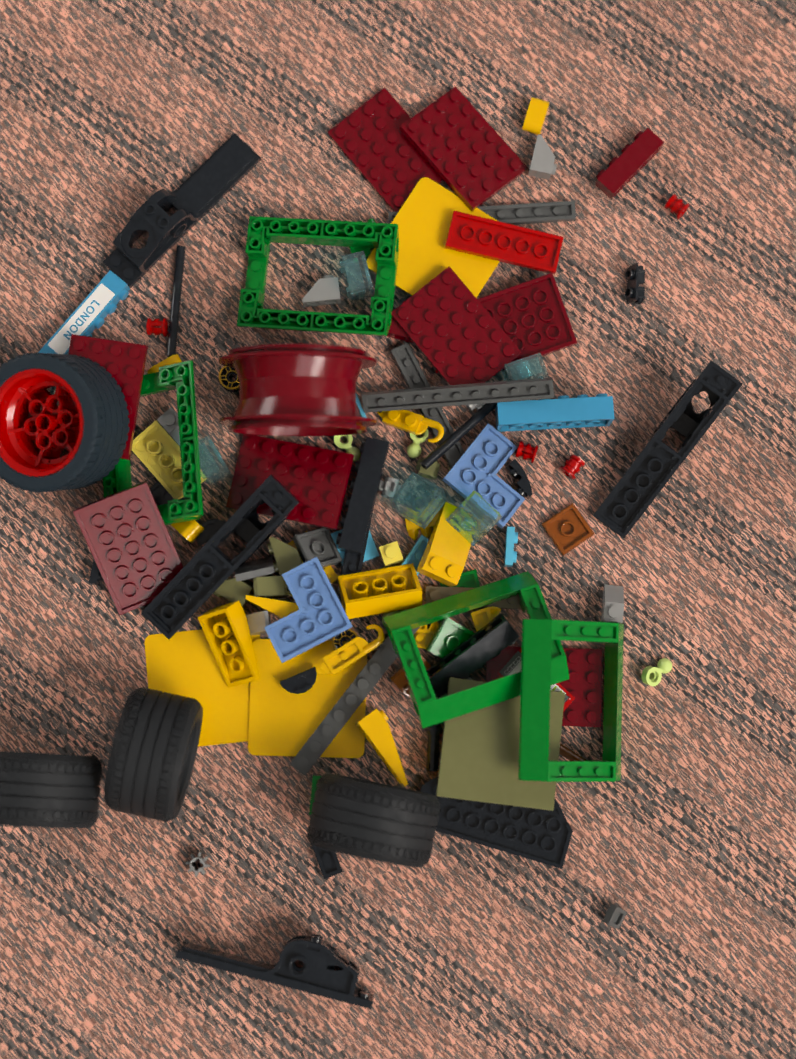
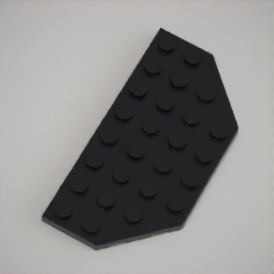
(512, 829)

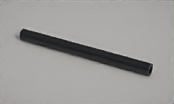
(175, 301)
(457, 435)

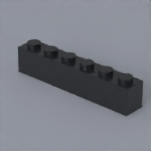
(363, 497)
(472, 654)

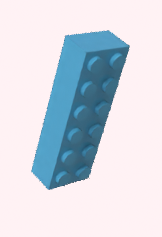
(555, 413)

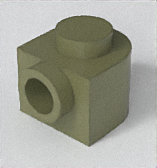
(431, 472)

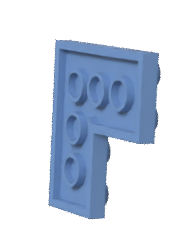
(478, 472)
(318, 615)

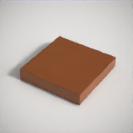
(567, 529)

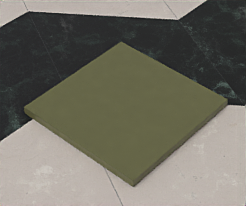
(483, 754)

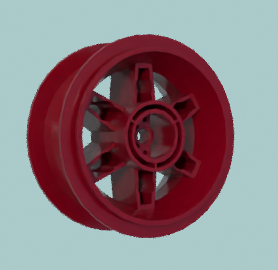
(297, 390)

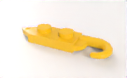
(411, 423)
(350, 652)

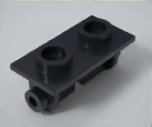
(635, 275)

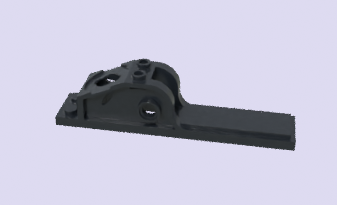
(192, 203)
(658, 460)
(211, 566)
(315, 977)

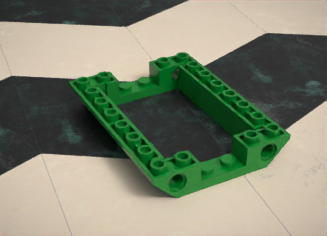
(268, 230)
(172, 377)
(535, 701)
(435, 711)

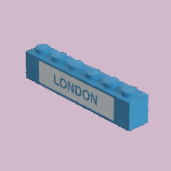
(89, 313)

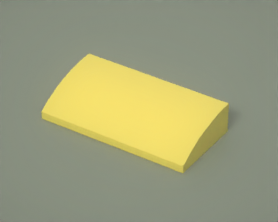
(161, 457)

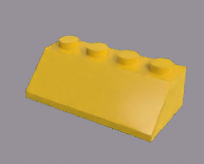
(380, 591)

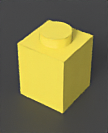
(391, 554)

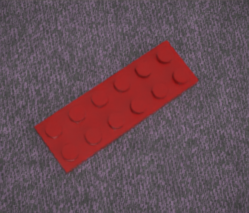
(504, 242)

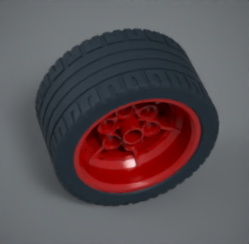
(92, 436)

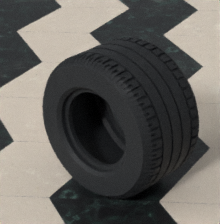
(153, 754)
(49, 790)
(373, 820)

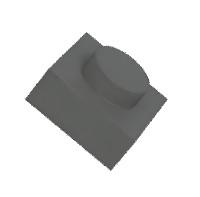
(614, 916)

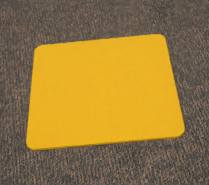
(422, 241)
(190, 670)
(286, 720)

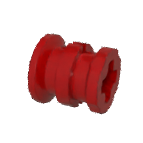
(676, 206)
(157, 331)
(527, 451)
(572, 466)

